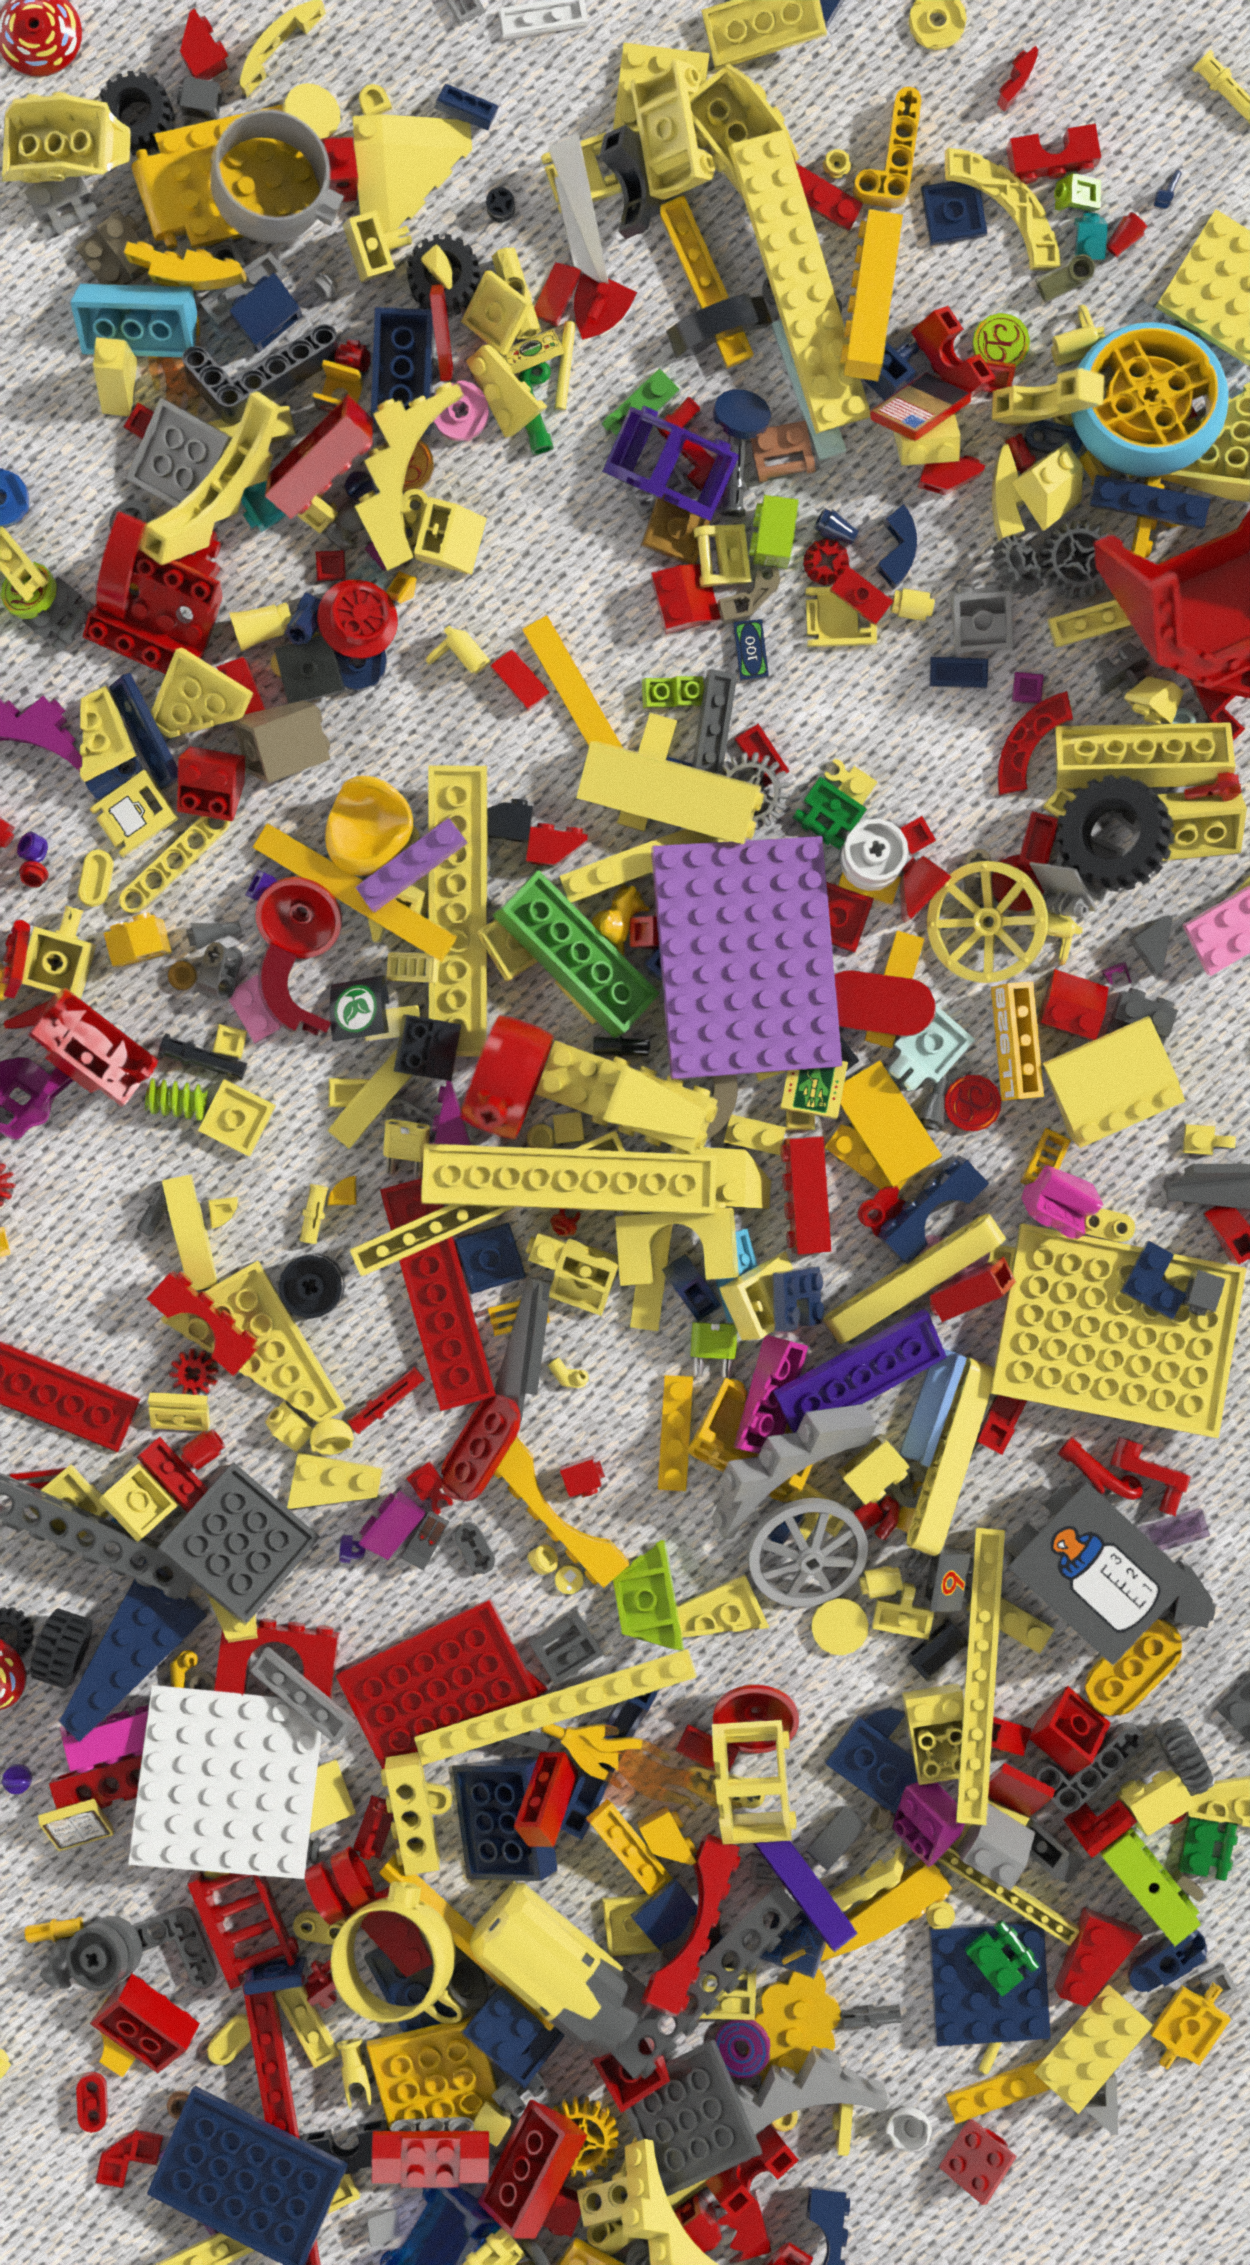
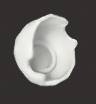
(915, 2135)

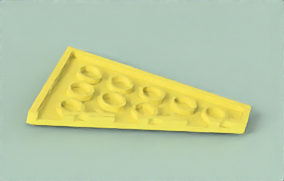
(284, 1359)

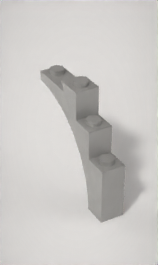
(782, 1456)
(817, 2083)

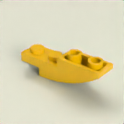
(195, 271)

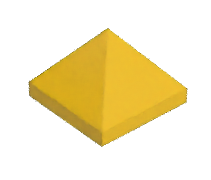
(402, 587)

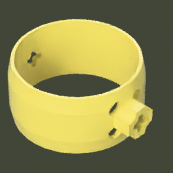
(405, 1900)

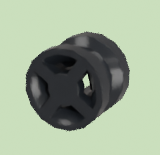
(497, 199)

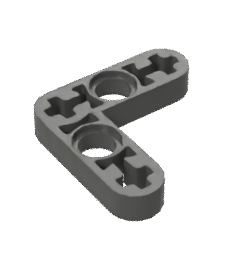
(174, 1932)

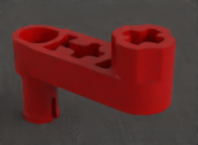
(693, 453)
(1127, 1457)

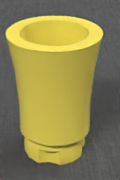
(260, 624)

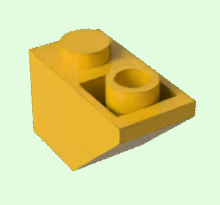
(664, 1836)

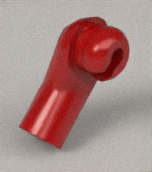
(891, 1518)

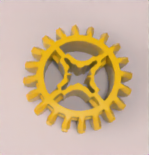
(605, 2142)

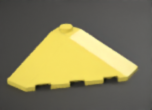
(403, 161)
(1226, 464)

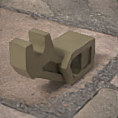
(762, 591)

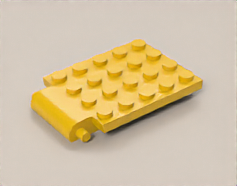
(258, 174)

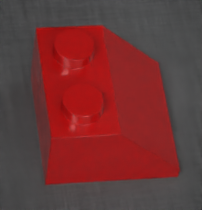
(682, 599)
(1073, 1006)
(1070, 1731)
(622, 2086)

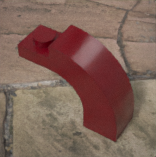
(274, 993)

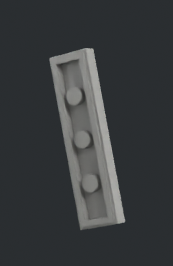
(302, 1695)

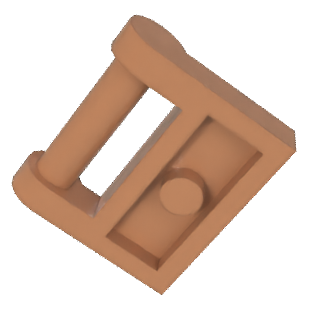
(780, 442)

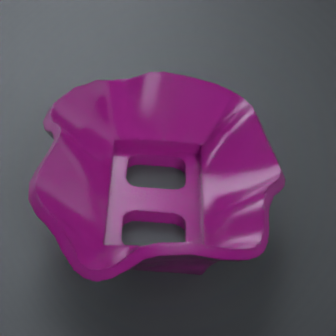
(30, 1078)

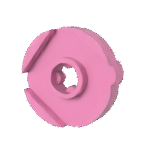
(473, 423)

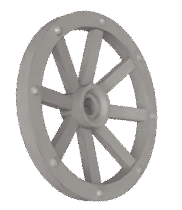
(808, 1555)

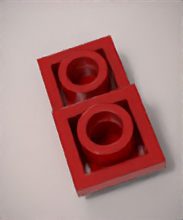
(1020, 73)

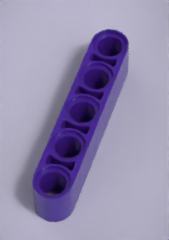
(808, 1892)

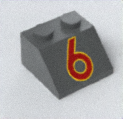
(947, 1580)

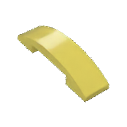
(303, 16)
(368, 1103)

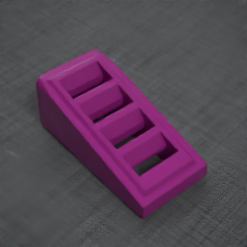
(54, 1086)

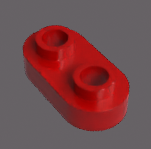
(92, 2100)

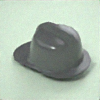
(467, 1982)

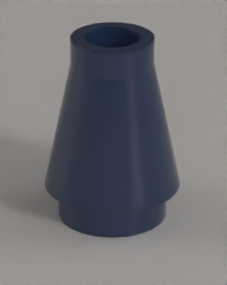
(835, 527)

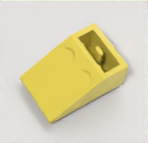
(752, 1298)
(935, 1731)

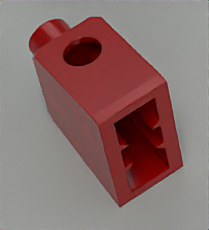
(342, 166)

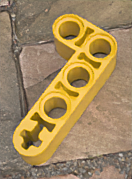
(897, 148)

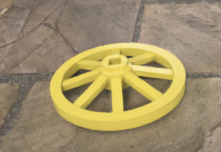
(978, 922)

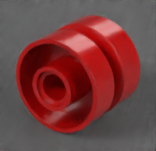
(337, 1886)

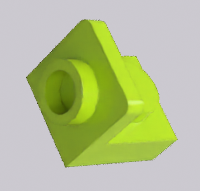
(1078, 192)

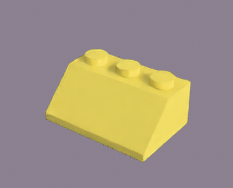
(1205, 825)

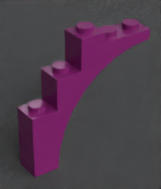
(39, 727)

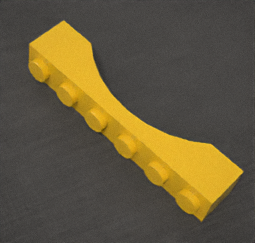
(596, 1554)

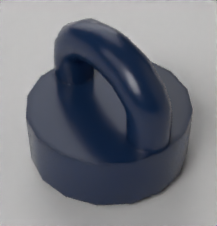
(358, 484)

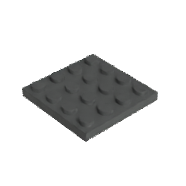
(238, 1543)
(695, 2121)

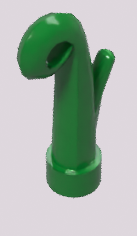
(539, 439)

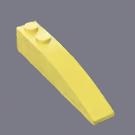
(623, 867)

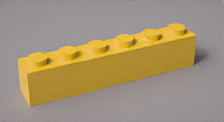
(872, 295)

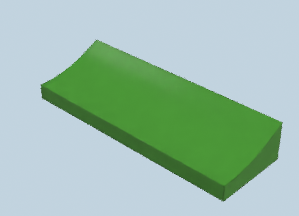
(576, 954)

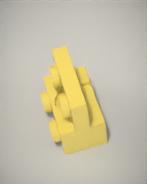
(584, 1276)

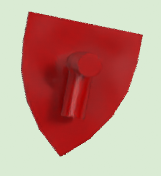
(600, 305)

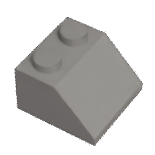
(997, 1848)

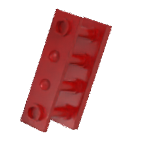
(223, 1941)

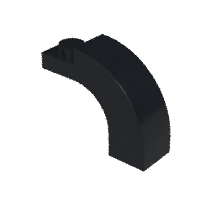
(624, 156)
(716, 322)

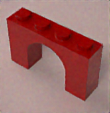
(315, 1647)

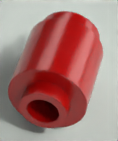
(202, 1449)

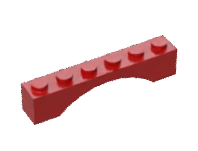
(669, 1985)

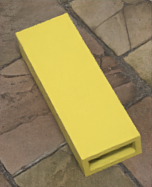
(670, 792)

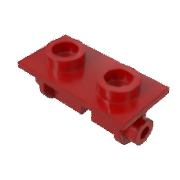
(373, 1829)

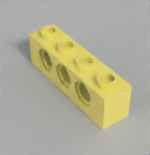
(420, 1856)

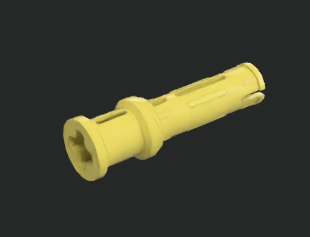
(1221, 80)

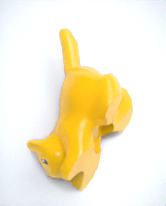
(615, 922)

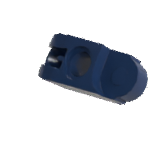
(1147, 1974)

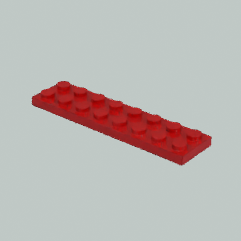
(440, 1306)

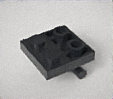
(427, 1047)

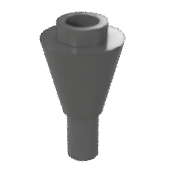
(206, 933)
(933, 1110)

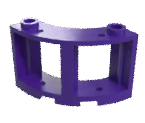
(631, 443)

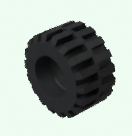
(140, 89)
(461, 256)
(61, 1648)

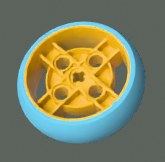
(1151, 352)

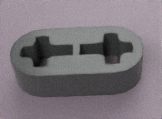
(469, 1551)

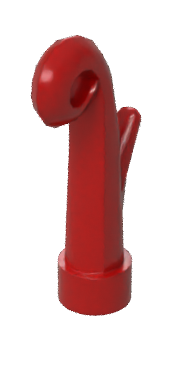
(1097, 1474)

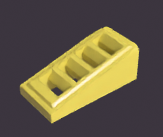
(411, 967)

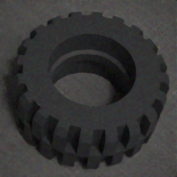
(1089, 807)

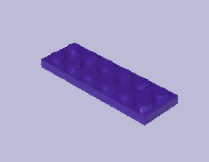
(864, 1369)

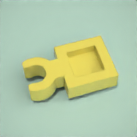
(854, 783)

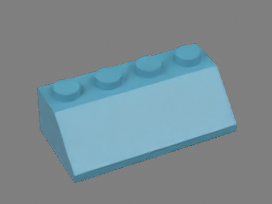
(149, 318)

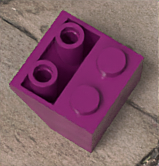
(392, 1526)
(927, 1821)

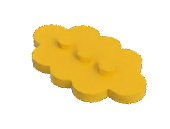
(796, 2019)

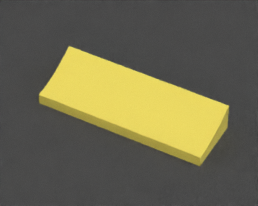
(1145, 752)

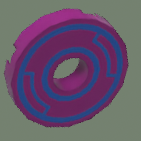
(759, 2047)

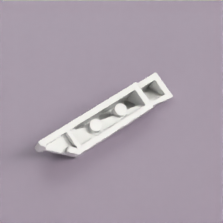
(578, 208)

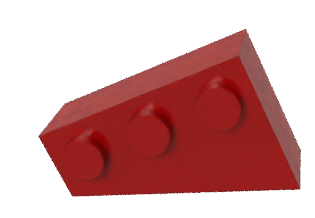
(1094, 1955)

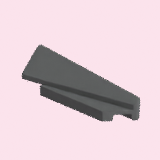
(1212, 1185)
(524, 1350)

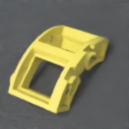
(752, 1826)

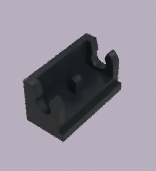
(938, 1650)

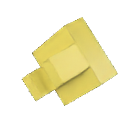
(319, 514)

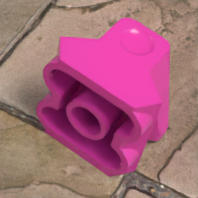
(1061, 1201)

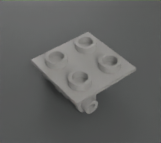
(1063, 890)

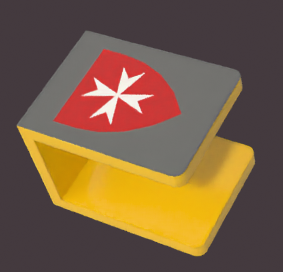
(337, 377)

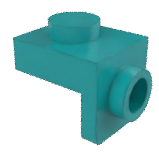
(1091, 236)

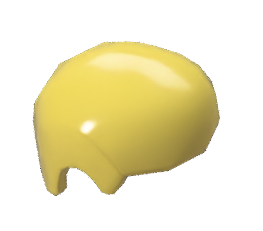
(331, 1437)

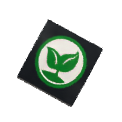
(358, 1008)

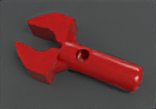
(1226, 786)

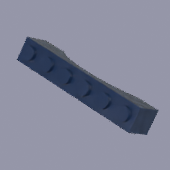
(589, 1789)

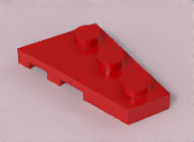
(397, 1938)

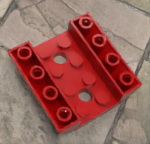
(154, 617)

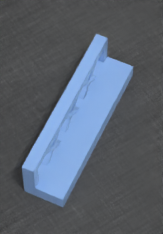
(932, 1408)

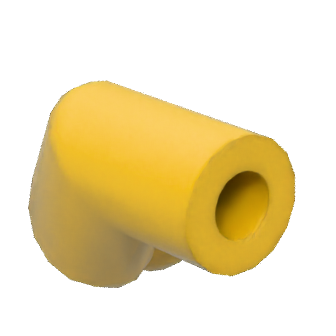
(180, 1666)

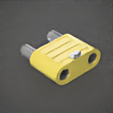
(405, 1142)

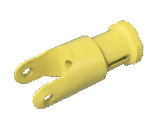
(353, 2067)

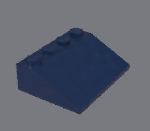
(488, 1806)

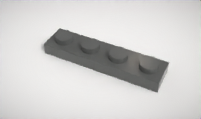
(714, 721)

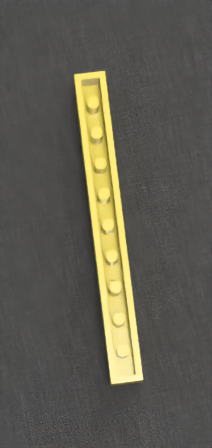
(1016, 1899)

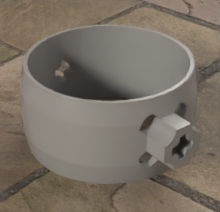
(296, 133)

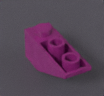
(448, 1125)

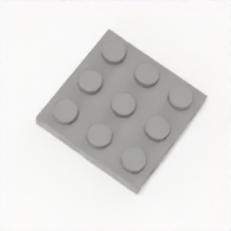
(176, 453)

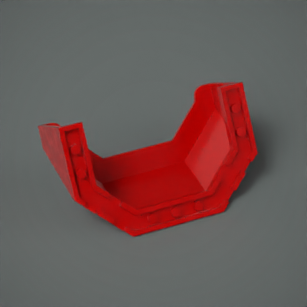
(1189, 607)

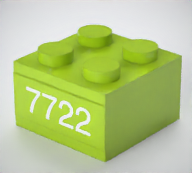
(775, 532)

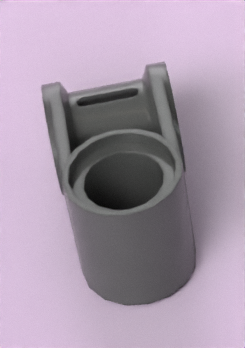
(217, 974)

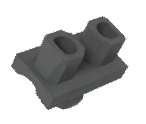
(1125, 674)
(509, 2093)

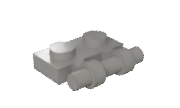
(54, 196)

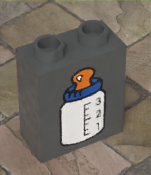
(1096, 1570)

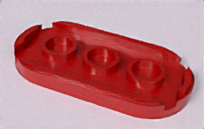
(883, 1003)
(480, 1448)

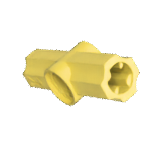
(510, 271)

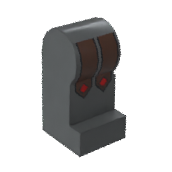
(425, 1540)

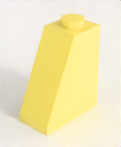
(114, 376)

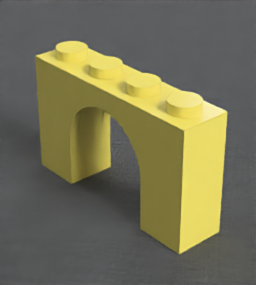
(637, 1233)

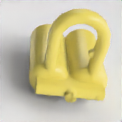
(1076, 343)
(463, 647)
(1061, 927)

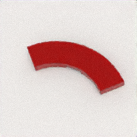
(1026, 736)

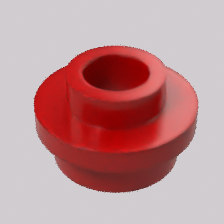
(33, 874)

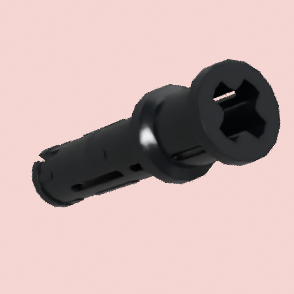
(189, 1054)

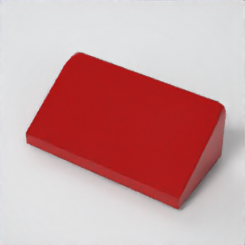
(557, 293)
(519, 679)

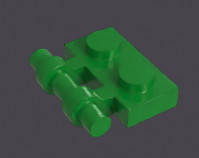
(835, 806)
(1199, 1844)
(994, 1963)

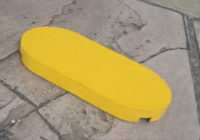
(1135, 1671)

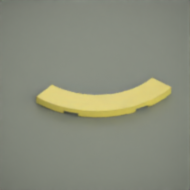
(1014, 197)

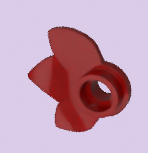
(885, 1207)

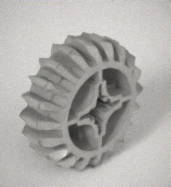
(762, 768)

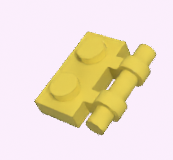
(498, 2250)

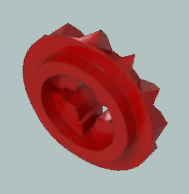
(812, 558)

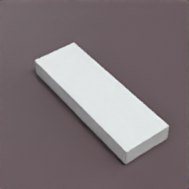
(542, 17)

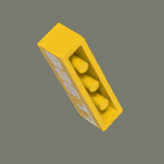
(1017, 1041)

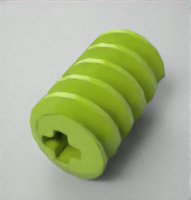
(176, 1100)

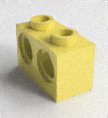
(611, 2200)

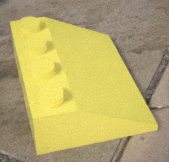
(1113, 1082)

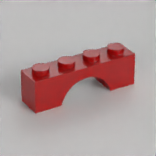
(232, 1345)

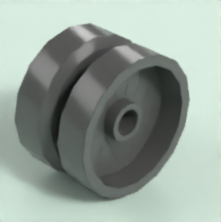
(104, 1953)

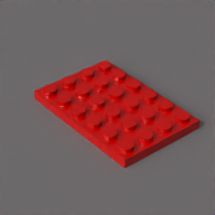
(436, 1680)

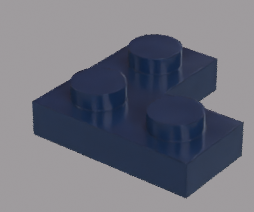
(1145, 1281)

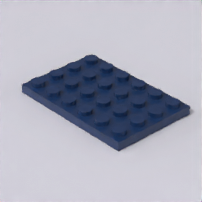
(247, 2178)

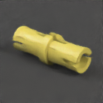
(313, 1214)

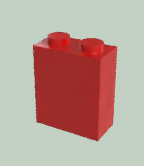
(972, 1289)

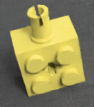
(63, 945)

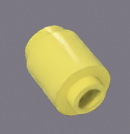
(912, 604)
(881, 1582)

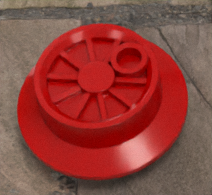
(357, 619)

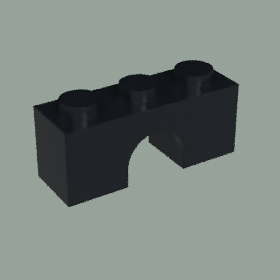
(356, 2157)

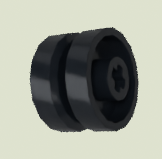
(296, 1292)

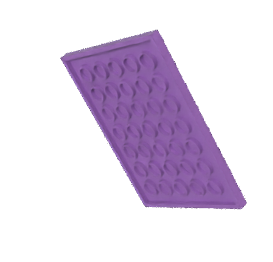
(746, 957)

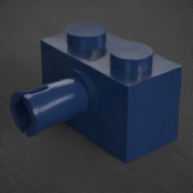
(895, 369)

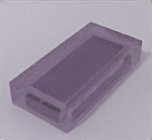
(1178, 1529)

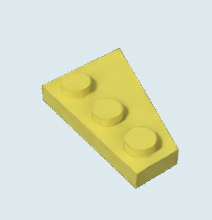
(874, 1879)

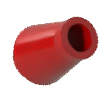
(1128, 231)

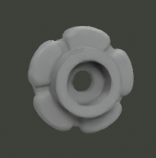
(324, 285)

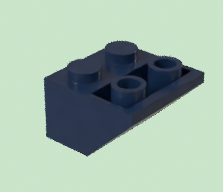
(265, 311)

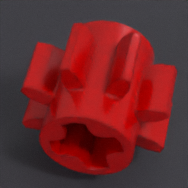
(353, 355)

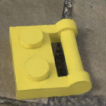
(731, 555)
(739, 2003)

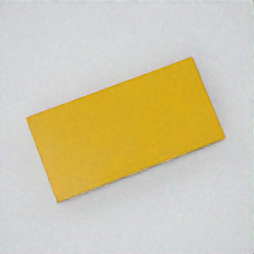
(887, 1124)

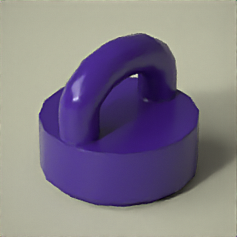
(32, 847)
(346, 1553)
(17, 1779)

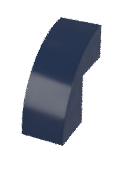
(899, 561)

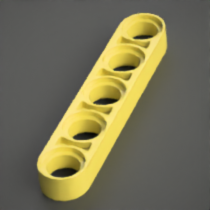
(161, 867)

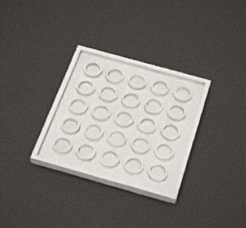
(225, 1784)

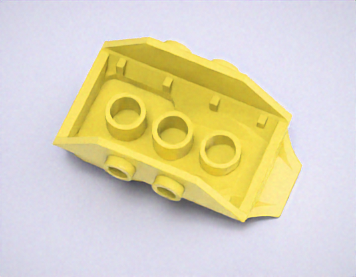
(730, 111)
(61, 138)

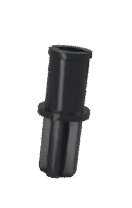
(621, 1046)

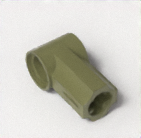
(1064, 279)

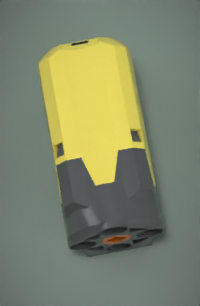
(558, 1970)

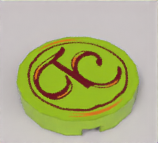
(1001, 339)
(40, 601)

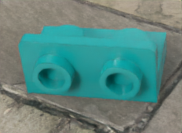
(259, 508)

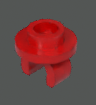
(563, 1225)

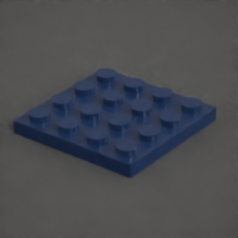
(966, 2002)

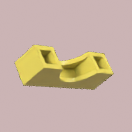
(1072, 393)

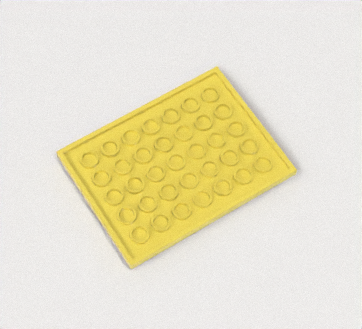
(1098, 1352)

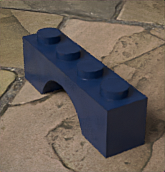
(906, 1231)
(827, 2209)

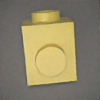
(288, 1426)

